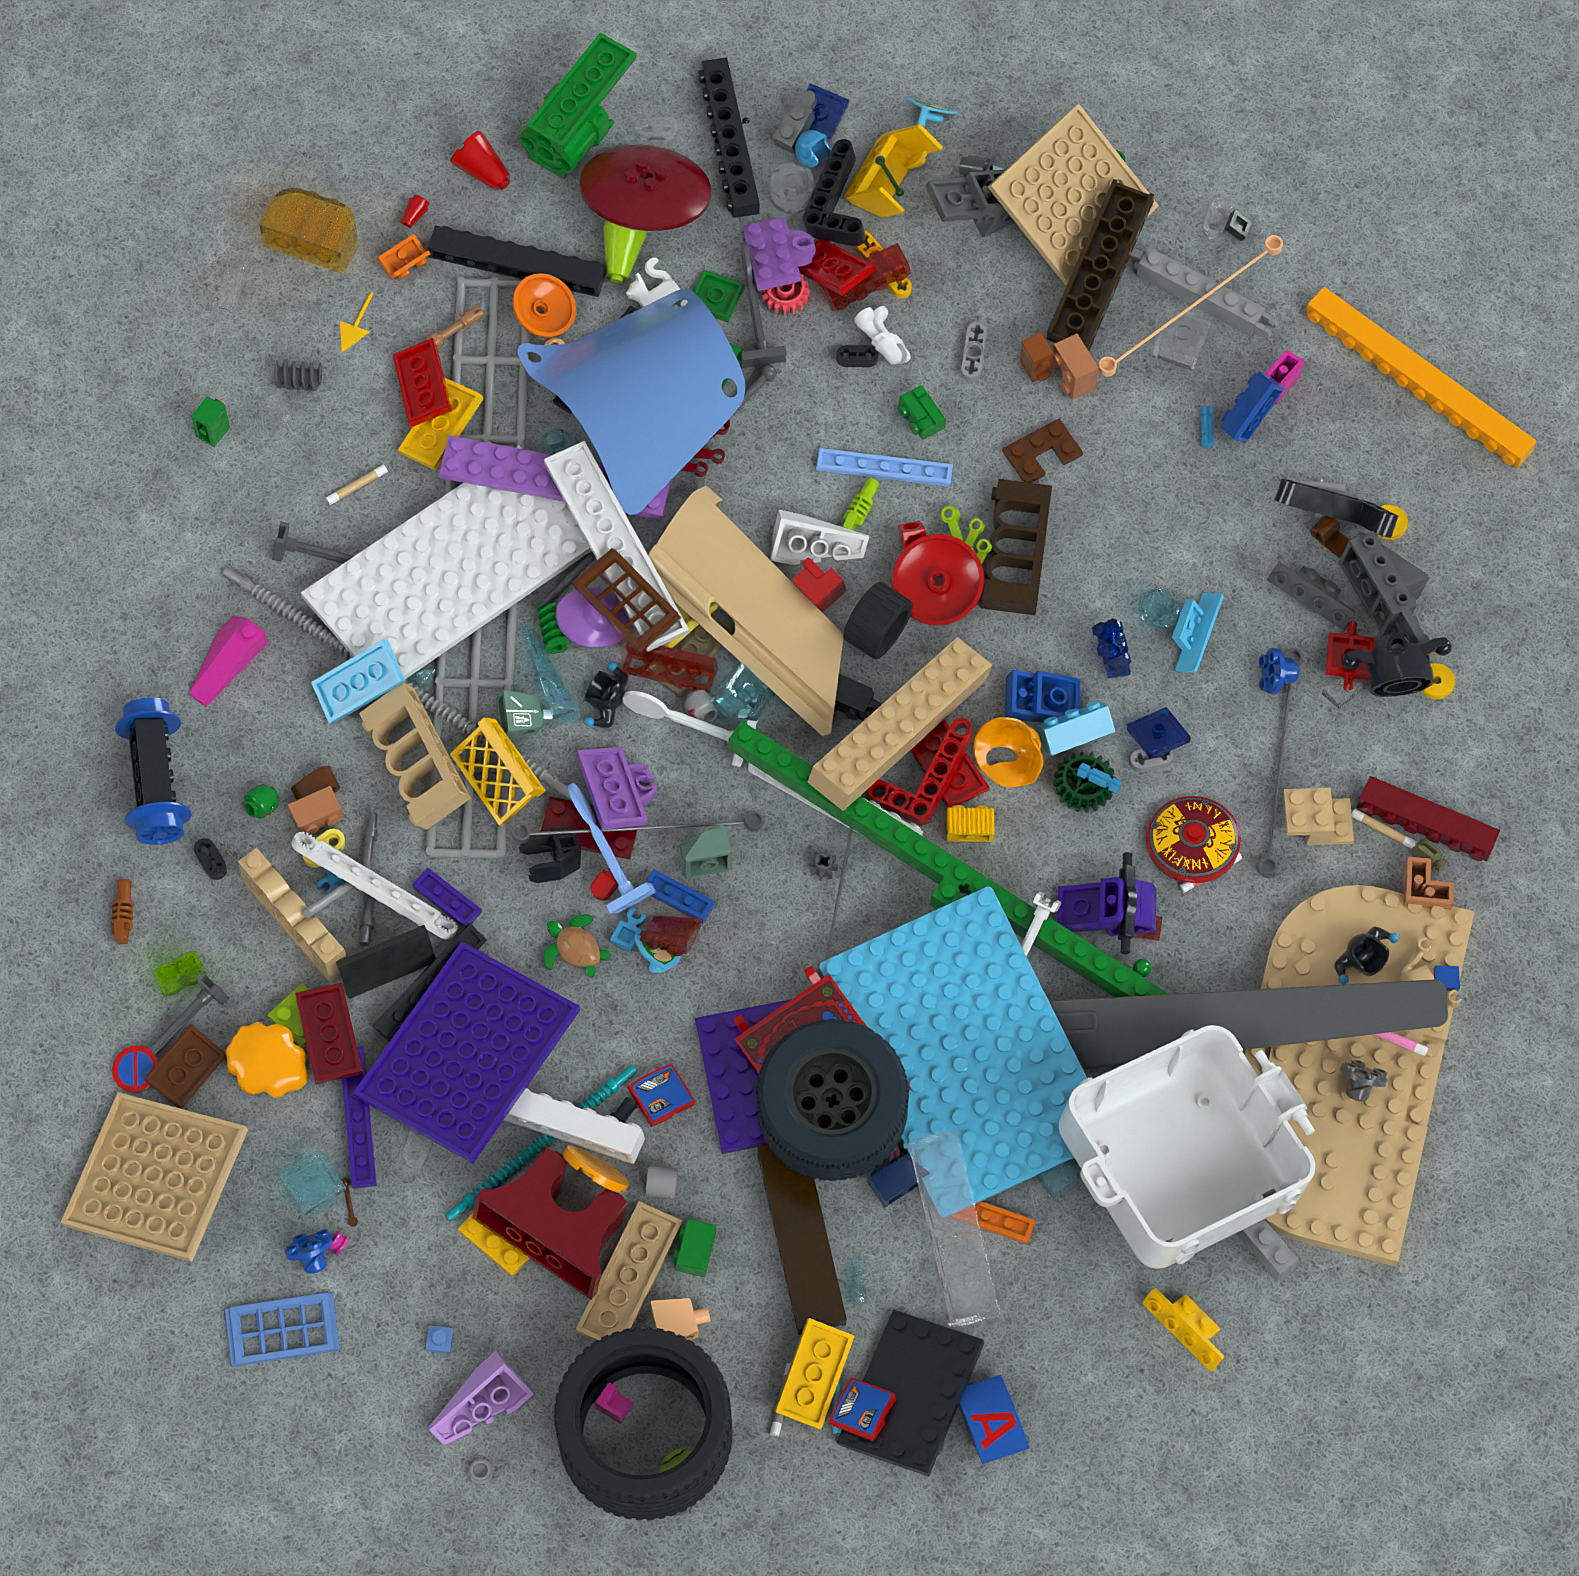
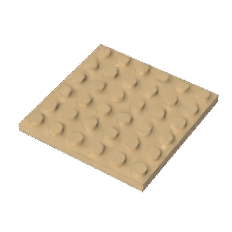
(1061, 187)
(154, 1176)

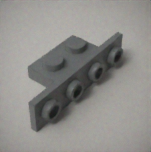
(1313, 592)

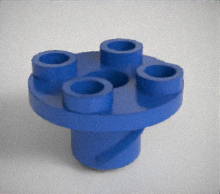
(1277, 671)
(310, 1250)

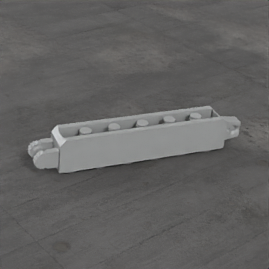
(1191, 286)

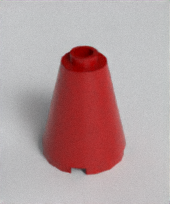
(481, 162)

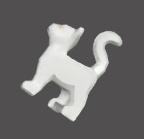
(640, 294)

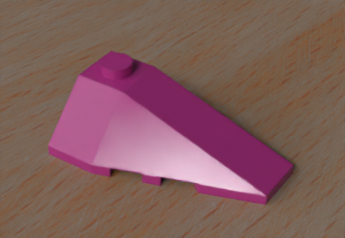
(229, 653)

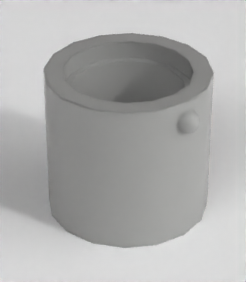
(661, 1182)

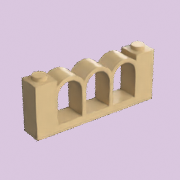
(380, 720)
(287, 910)

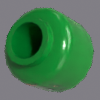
(261, 801)

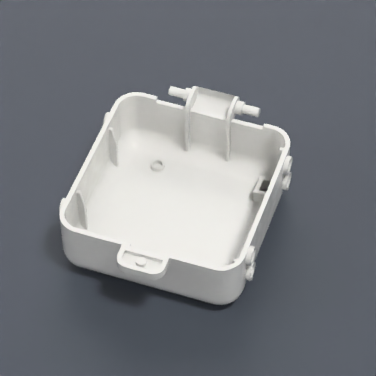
(1189, 1144)

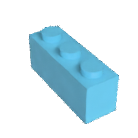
(1076, 727)

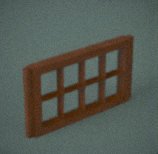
(597, 570)

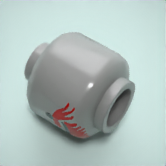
(699, 706)

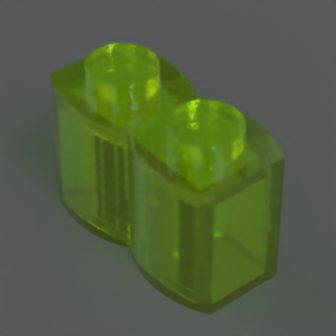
(174, 976)

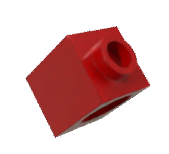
(910, 532)

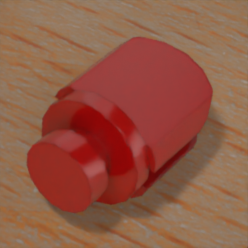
(604, 885)

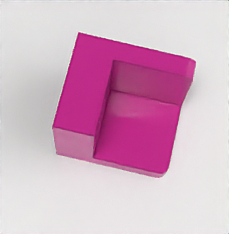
(613, 1403)

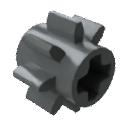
(821, 870)

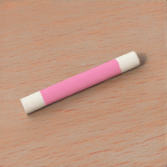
(1404, 1042)

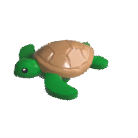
(574, 945)

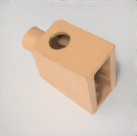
(679, 1316)

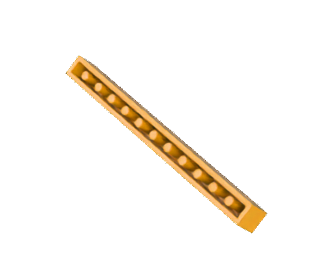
(1420, 377)

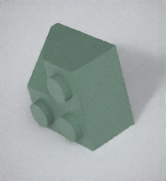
(708, 854)

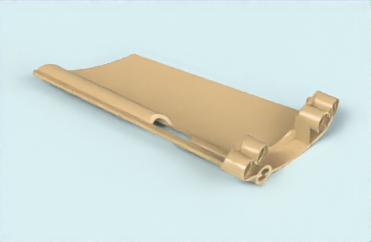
(776, 625)

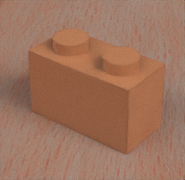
(316, 811)

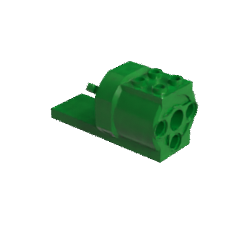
(571, 112)

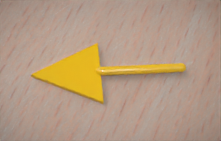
(351, 333)

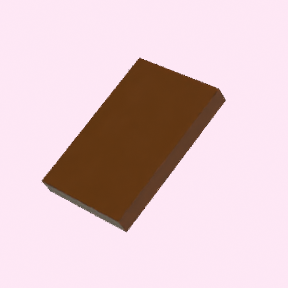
(185, 1067)

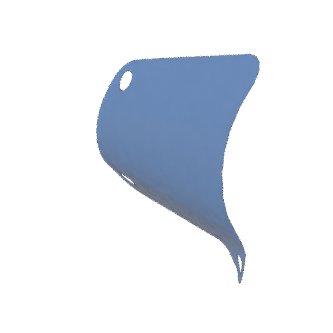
(645, 390)

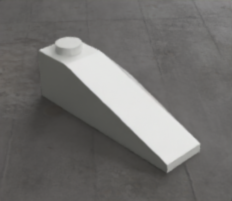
(803, 537)

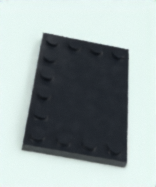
(929, 1375)

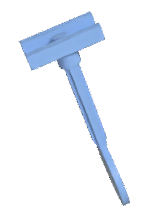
(629, 895)

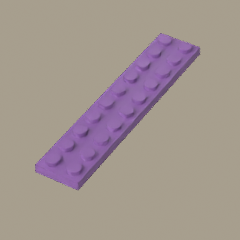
(515, 471)

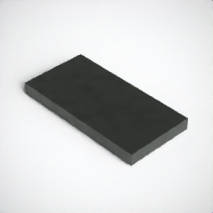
(386, 961)

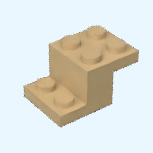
(1318, 816)

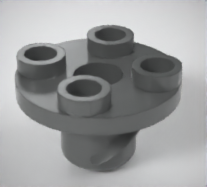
(1362, 1079)

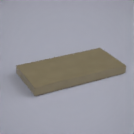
(698, 642)

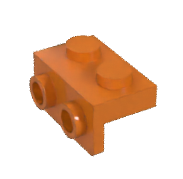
(403, 257)

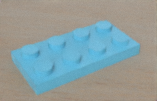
(358, 681)

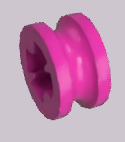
(339, 1242)

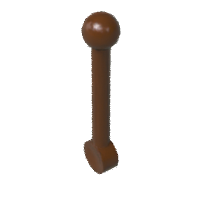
(352, 1221)

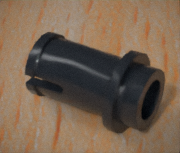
(625, 1110)

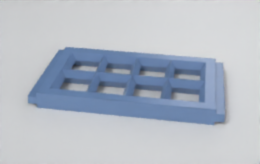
(236, 1336)

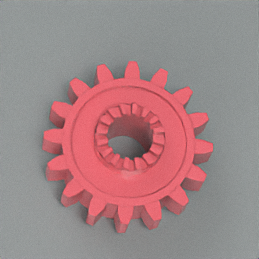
(787, 301)

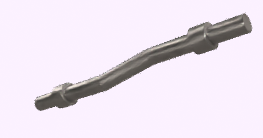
(369, 836)

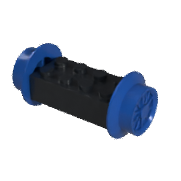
(156, 815)

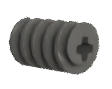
(298, 376)

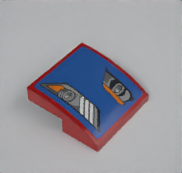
(661, 1094)
(862, 1409)

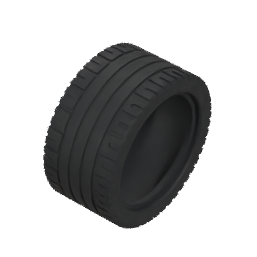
(632, 1354)

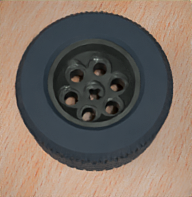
(822, 1052)

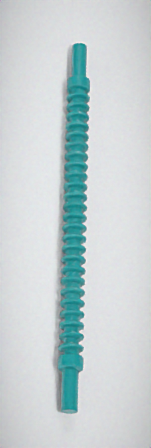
(611, 1086)

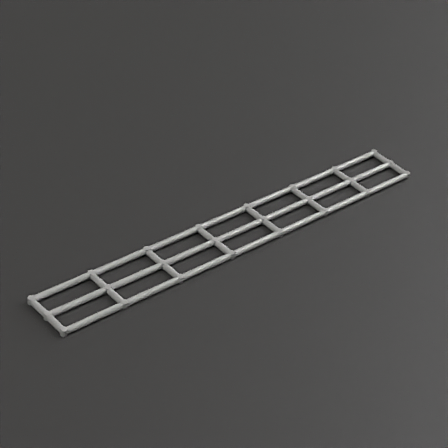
(474, 682)

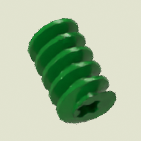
(553, 638)

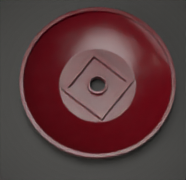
(645, 188)

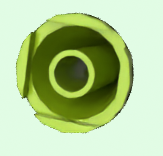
(621, 250)

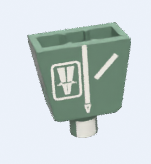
(520, 714)

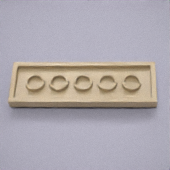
(630, 1272)

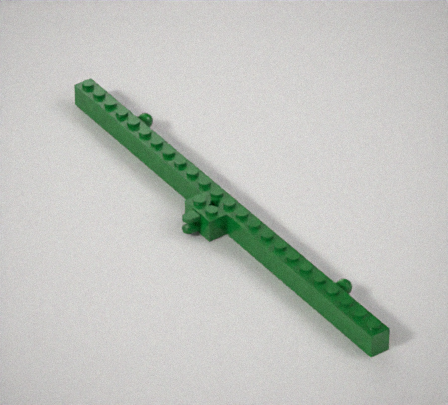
(944, 869)

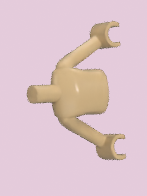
(1423, 972)

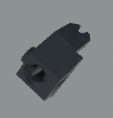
(564, 851)

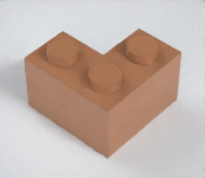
(1077, 367)
(1419, 887)

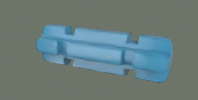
(1207, 427)
(1099, 778)

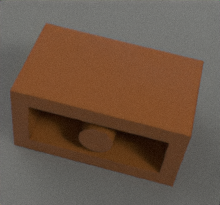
(1037, 357)

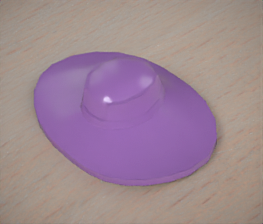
(584, 624)

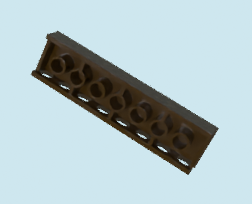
(1101, 264)
(802, 1243)

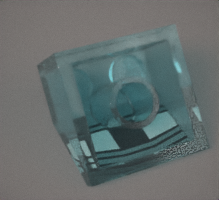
(742, 695)

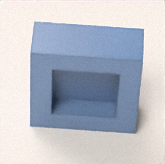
(439, 1339)

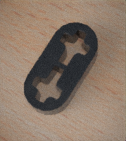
(857, 356)
(206, 861)

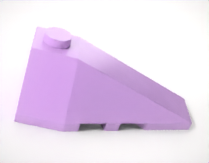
(487, 1392)

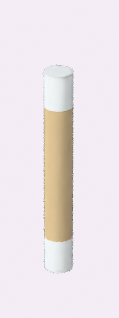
(355, 485)
(1384, 829)

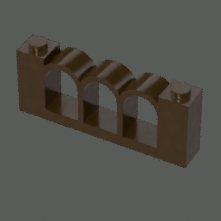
(1025, 498)

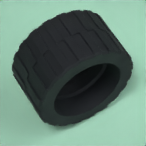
(878, 620)

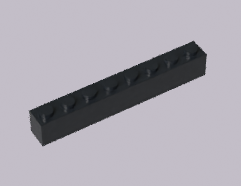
(514, 259)

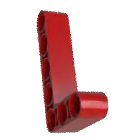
(930, 780)

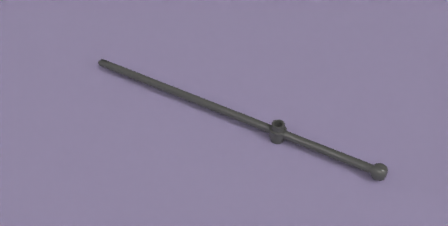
(766, 373)

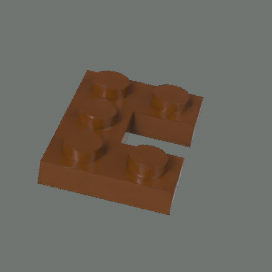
(1052, 436)

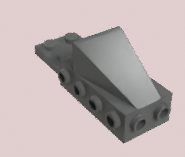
(970, 199)
(1385, 586)

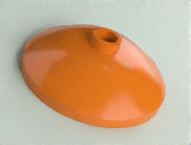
(549, 296)

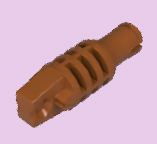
(122, 912)

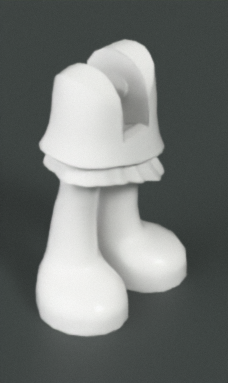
(886, 343)

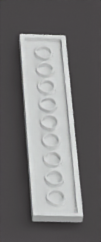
(608, 527)

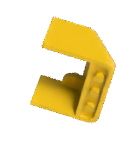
(902, 151)

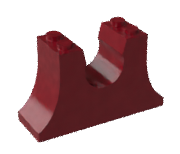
(552, 1237)

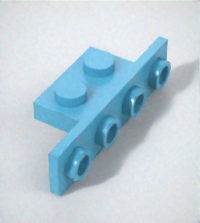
(1195, 629)

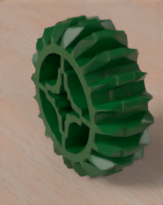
(1069, 769)

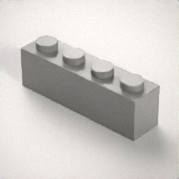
(1269, 1249)

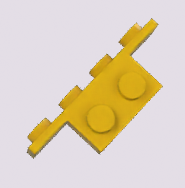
(1188, 1325)

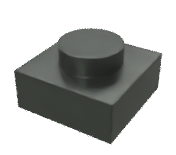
(1238, 225)

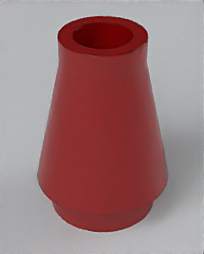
(414, 211)

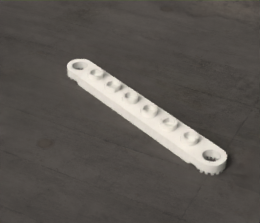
(374, 885)

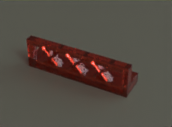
(676, 660)

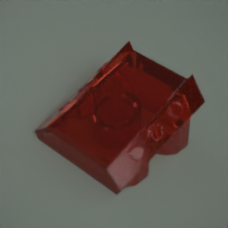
(672, 933)

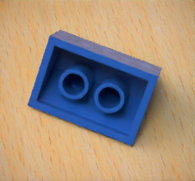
(1251, 406)

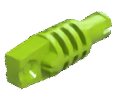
(860, 505)

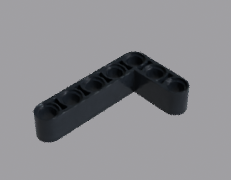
(819, 215)
(1337, 506)

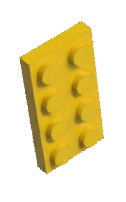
(429, 439)
(814, 1373)

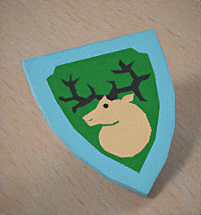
(925, 113)
(658, 957)

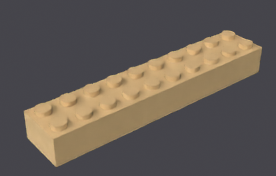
(899, 724)

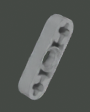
(980, 345)

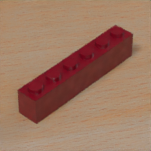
(1428, 819)

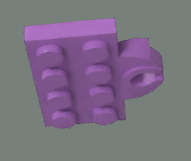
(777, 252)
(616, 787)

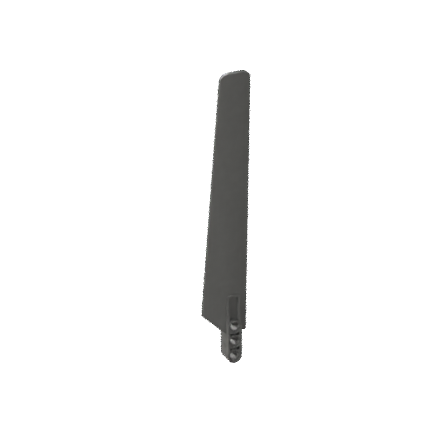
(1128, 1027)

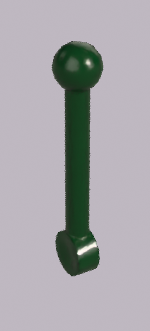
(881, 161)

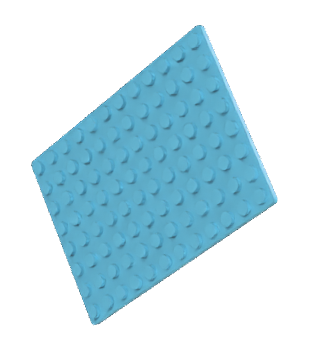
(971, 1037)

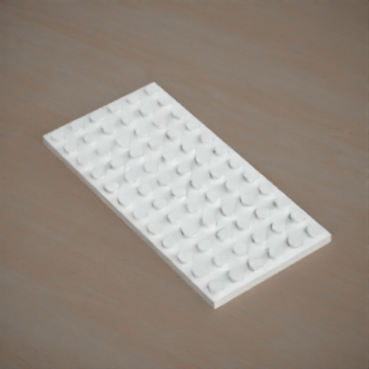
(447, 572)

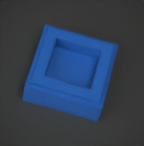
(1449, 976)

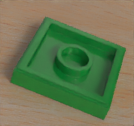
(719, 294)

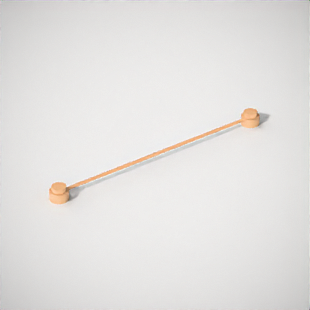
(1108, 365)

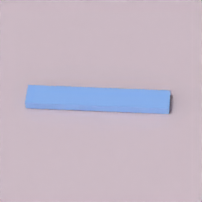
(884, 467)

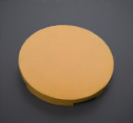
(596, 1168)

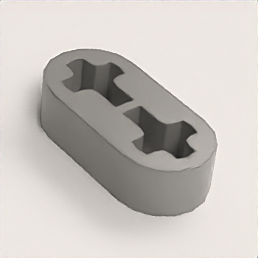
(1151, 764)

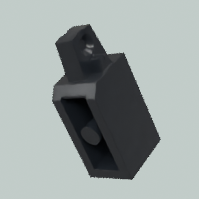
(855, 699)

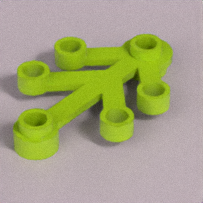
(973, 534)

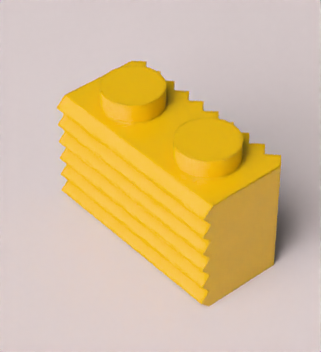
(970, 824)

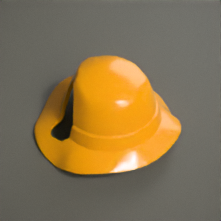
(1013, 735)

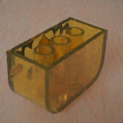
(310, 228)

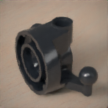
(1397, 670)

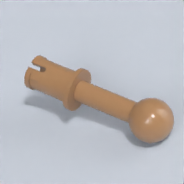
(467, 320)

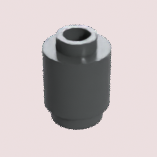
(974, 164)

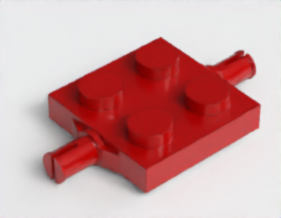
(1338, 646)

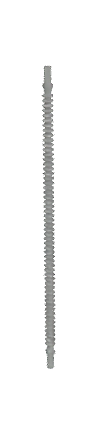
(328, 637)

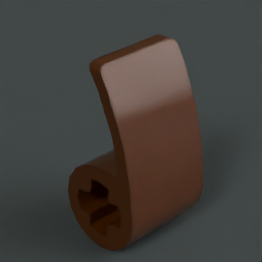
(1328, 534)
(315, 781)

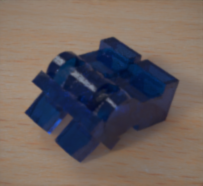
(1113, 648)

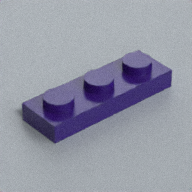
(446, 898)

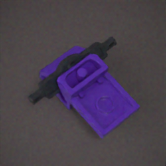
(1115, 904)

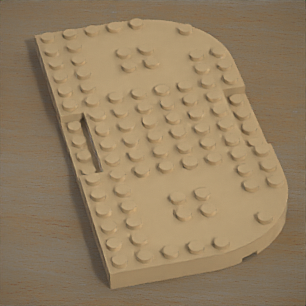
(1371, 1148)

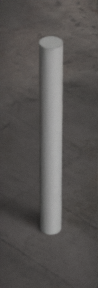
(327, 899)

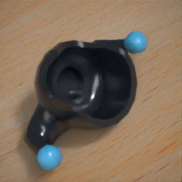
(606, 694)
(1365, 953)

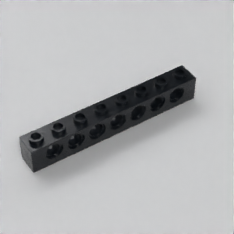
(719, 72)

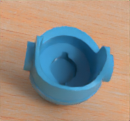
(811, 147)

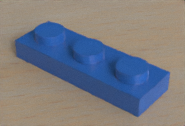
(680, 896)

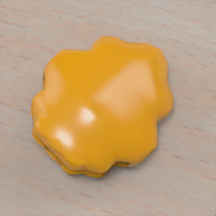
(267, 1060)

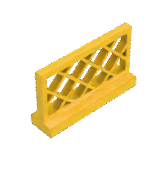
(507, 755)

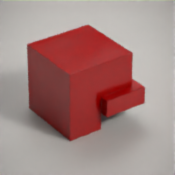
(819, 587)

